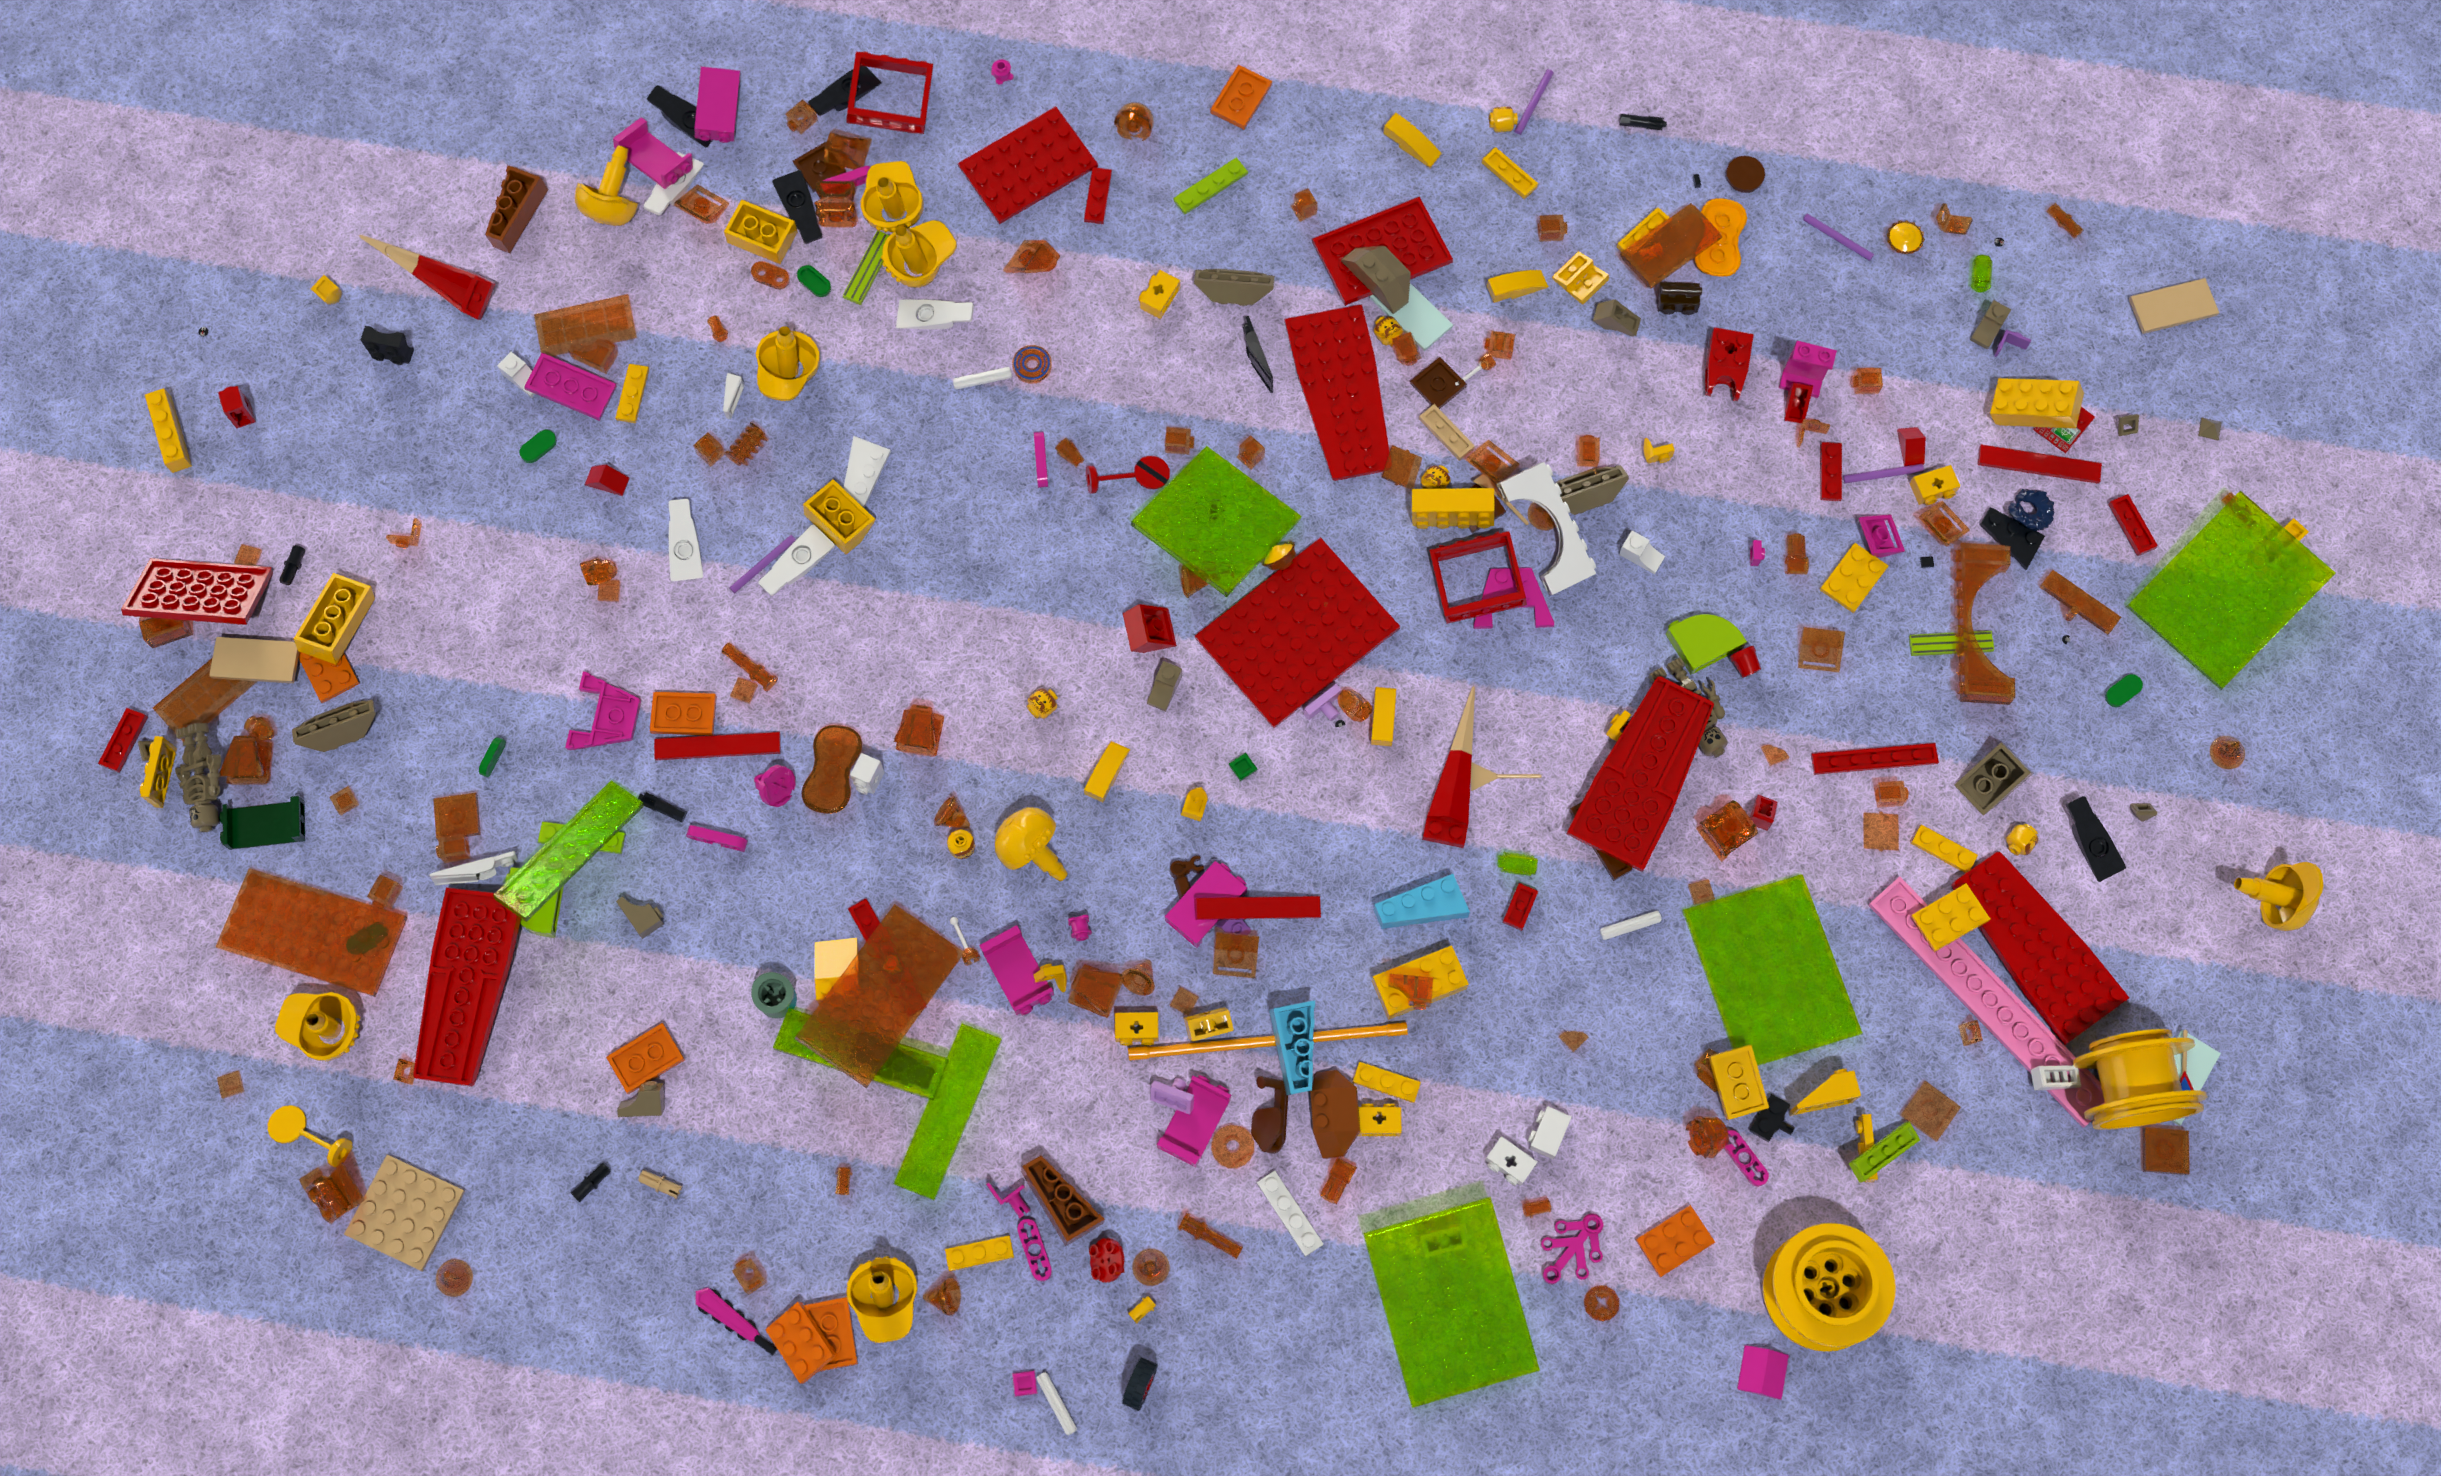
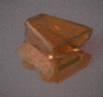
(836, 204)
(919, 731)
(247, 761)
(1727, 829)
(1095, 990)
(335, 1194)

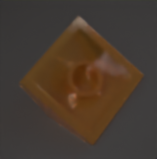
(700, 206)
(1490, 464)
(1942, 526)
(1821, 647)
(1236, 952)

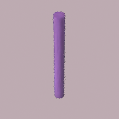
(1534, 101)
(1838, 237)
(1883, 473)
(762, 564)

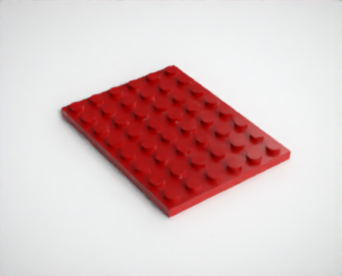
(1285, 642)

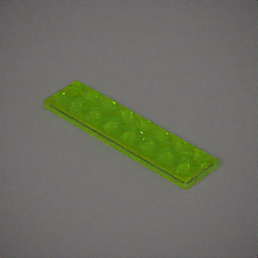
(568, 851)
(905, 1069)
(948, 1113)

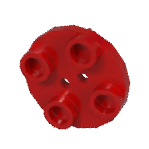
(1106, 1260)

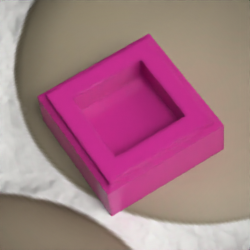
(1024, 1383)

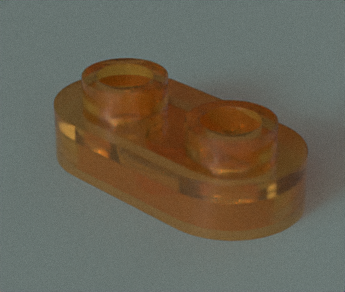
(771, 274)

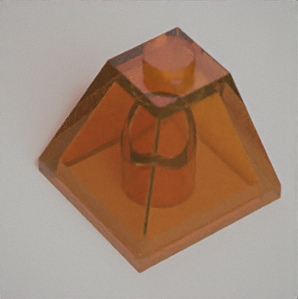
(846, 149)
(1033, 257)

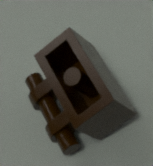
(1678, 297)

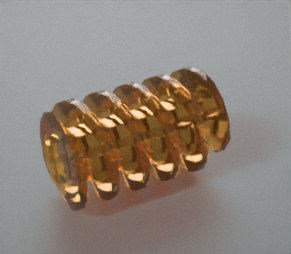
(746, 445)

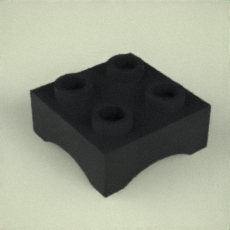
(387, 346)

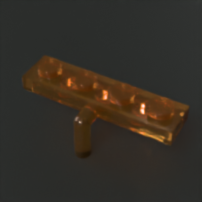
(2080, 602)

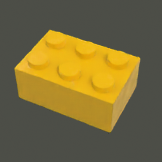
(760, 231)

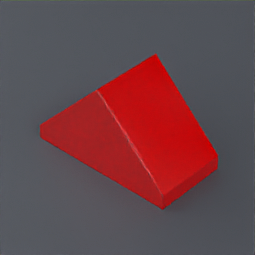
(1798, 402)
(1912, 446)
(607, 479)
(1763, 812)

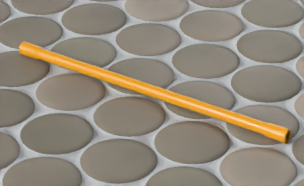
(1146, 1052)

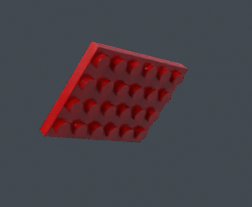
(1027, 165)
(1402, 229)
(197, 591)

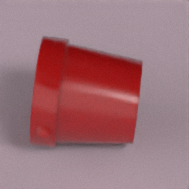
(1746, 661)

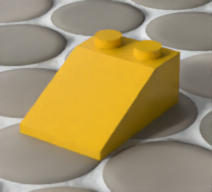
(830, 962)
(1836, 1091)

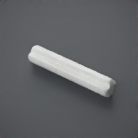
(982, 378)
(1630, 925)
(1056, 1403)

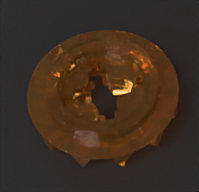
(1591, 1302)

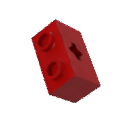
(236, 406)

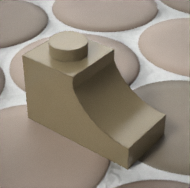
(1615, 316)
(1990, 324)
(1165, 686)
(643, 918)
(648, 1102)

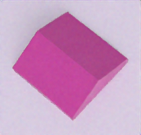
(1879, 537)
(1763, 1372)

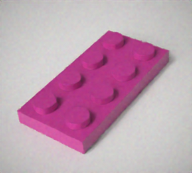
(570, 386)

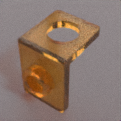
(1952, 223)
(1811, 425)
(404, 541)

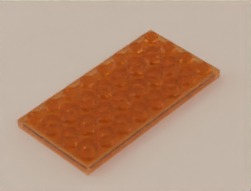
(311, 932)
(879, 996)

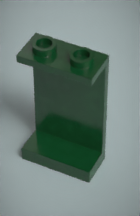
(263, 824)

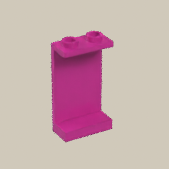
(717, 104)
(652, 155)
(1807, 366)
(1214, 883)
(1014, 970)
(1190, 1134)

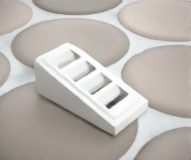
(733, 391)
(2042, 1079)

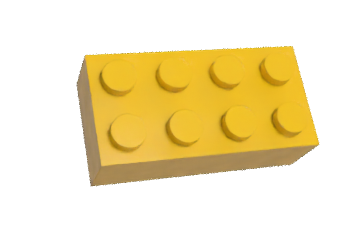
(2037, 403)
(1453, 507)
(334, 618)
(1441, 965)

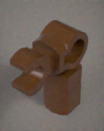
(1178, 871)

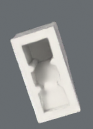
(515, 371)
(1641, 552)

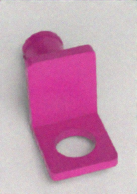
(1013, 1199)

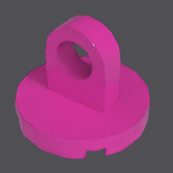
(775, 785)

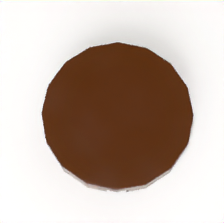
(1745, 174)

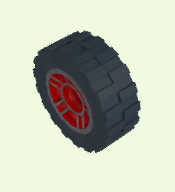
(1139, 1384)

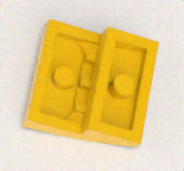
(1574, 271)

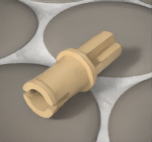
(660, 1183)

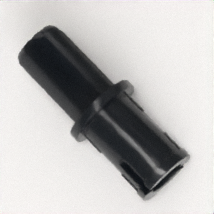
(291, 565)
(590, 1182)

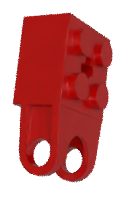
(1725, 367)

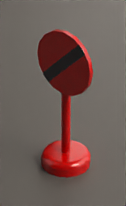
(1149, 472)

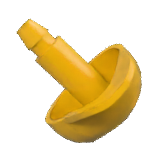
(894, 189)
(603, 203)
(922, 249)
(778, 363)
(1025, 838)
(2289, 886)
(312, 1015)
(877, 1315)

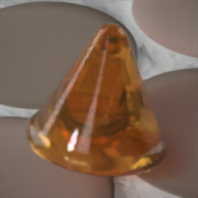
(1540, 518)
(1191, 582)
(2227, 752)
(951, 815)
(1139, 978)
(1150, 1267)
(454, 1278)
(945, 1296)

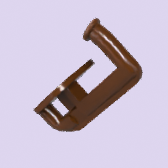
(1270, 1124)

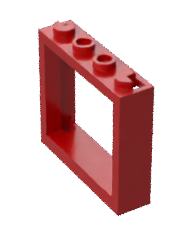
(883, 119)
(1486, 606)

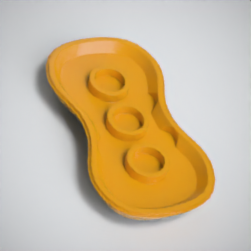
(1729, 219)

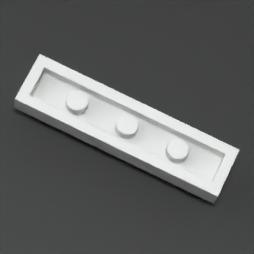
(1290, 1213)

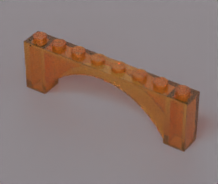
(1978, 677)

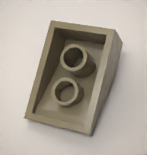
(1993, 778)

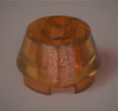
(1707, 1136)

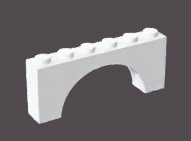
(1572, 560)

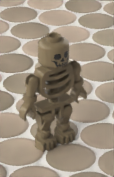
(1713, 739)
(200, 788)

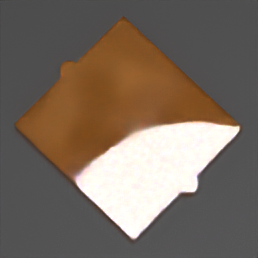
(1401, 467)
(1881, 831)

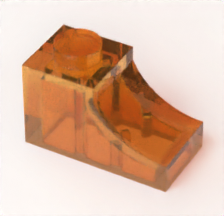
(597, 355)
(1415, 988)

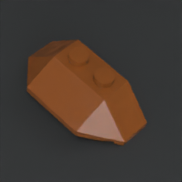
(1334, 1113)

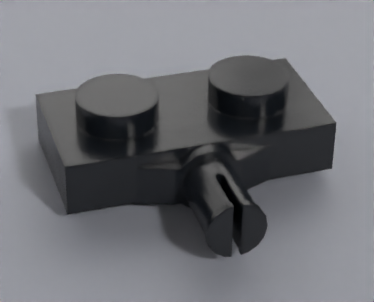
(1772, 1119)

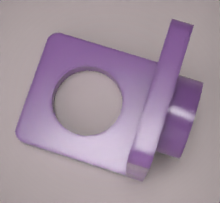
(2013, 338)
(1233, 926)

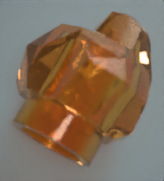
(260, 728)

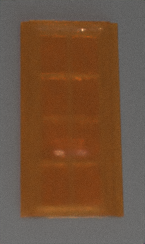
(1670, 245)
(584, 324)
(199, 699)

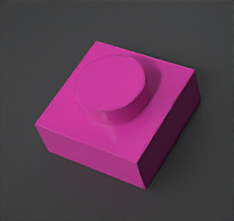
(1757, 553)

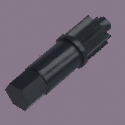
(1647, 122)
(663, 807)

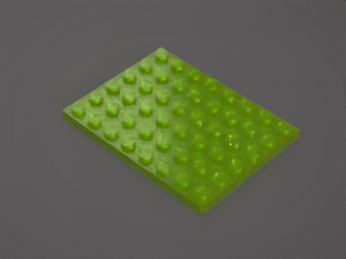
(2230, 590)
(1772, 970)
(1451, 1301)

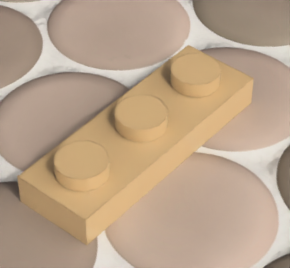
(1446, 432)

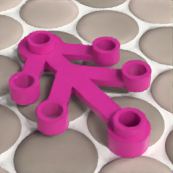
(1575, 1246)

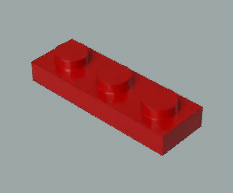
(1098, 195)
(1831, 471)
(2133, 525)
(122, 740)

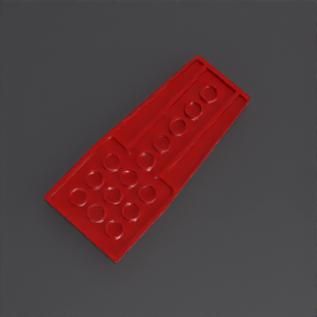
(1341, 389)
(1643, 775)
(2042, 950)
(464, 985)

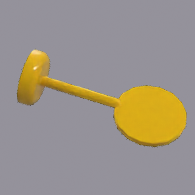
(290, 1123)

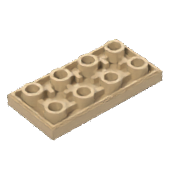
(2173, 306)
(254, 660)

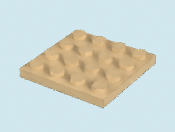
(404, 1212)

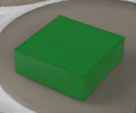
(1243, 767)

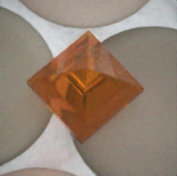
(1974, 1027)
(401, 1066)

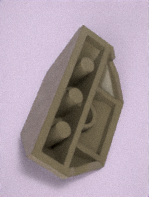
(1381, 275)
(1233, 285)
(1592, 488)
(335, 726)

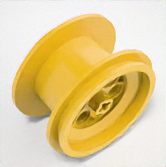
(2139, 1080)
(1852, 1256)

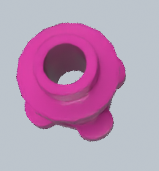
(1001, 71)
(1080, 927)

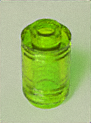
(1981, 273)
(1517, 863)

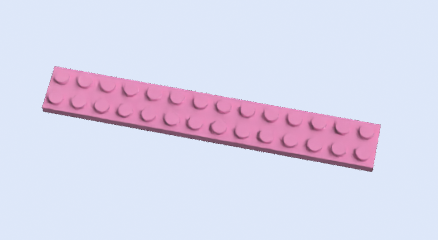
(1988, 999)

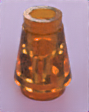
(1069, 452)

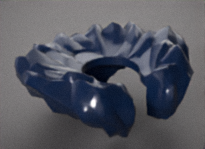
(2043, 505)

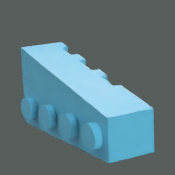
(1425, 904)

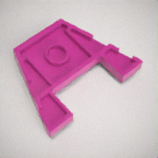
(1502, 582)
(614, 716)

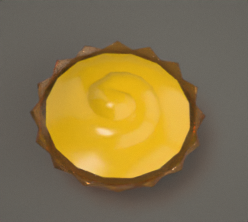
(1905, 237)
(1280, 556)

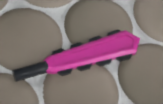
(722, 1311)

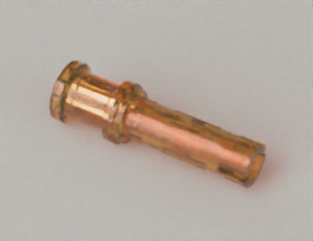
(756, 672)
(1201, 1227)

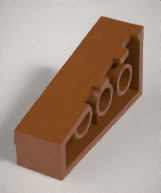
(514, 207)
(1062, 1204)

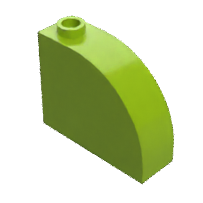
(1704, 640)
(545, 920)

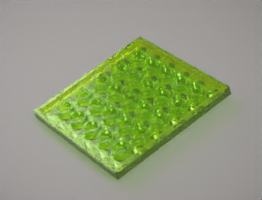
(1216, 521)

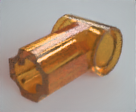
(1796, 557)
(1339, 1177)

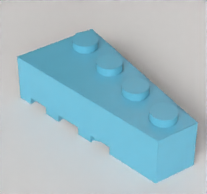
(1295, 1045)

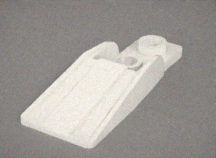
(663, 197)
(932, 314)
(683, 543)
(797, 560)
(474, 870)

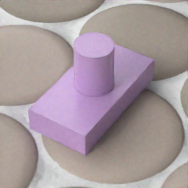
(1324, 704)
(1173, 1095)

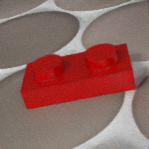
(1520, 906)

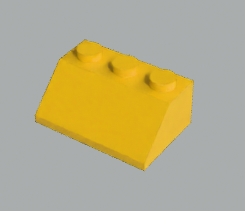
(838, 516)

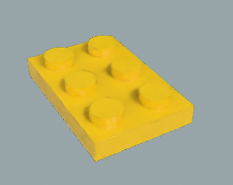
(1854, 577)
(158, 771)
(1950, 917)
(1738, 1082)

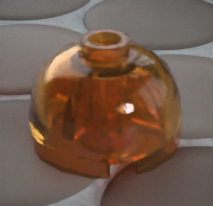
(1131, 119)

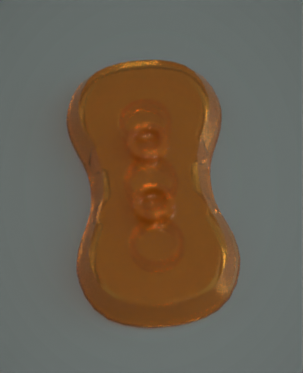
(828, 784)

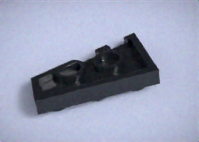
(2011, 533)

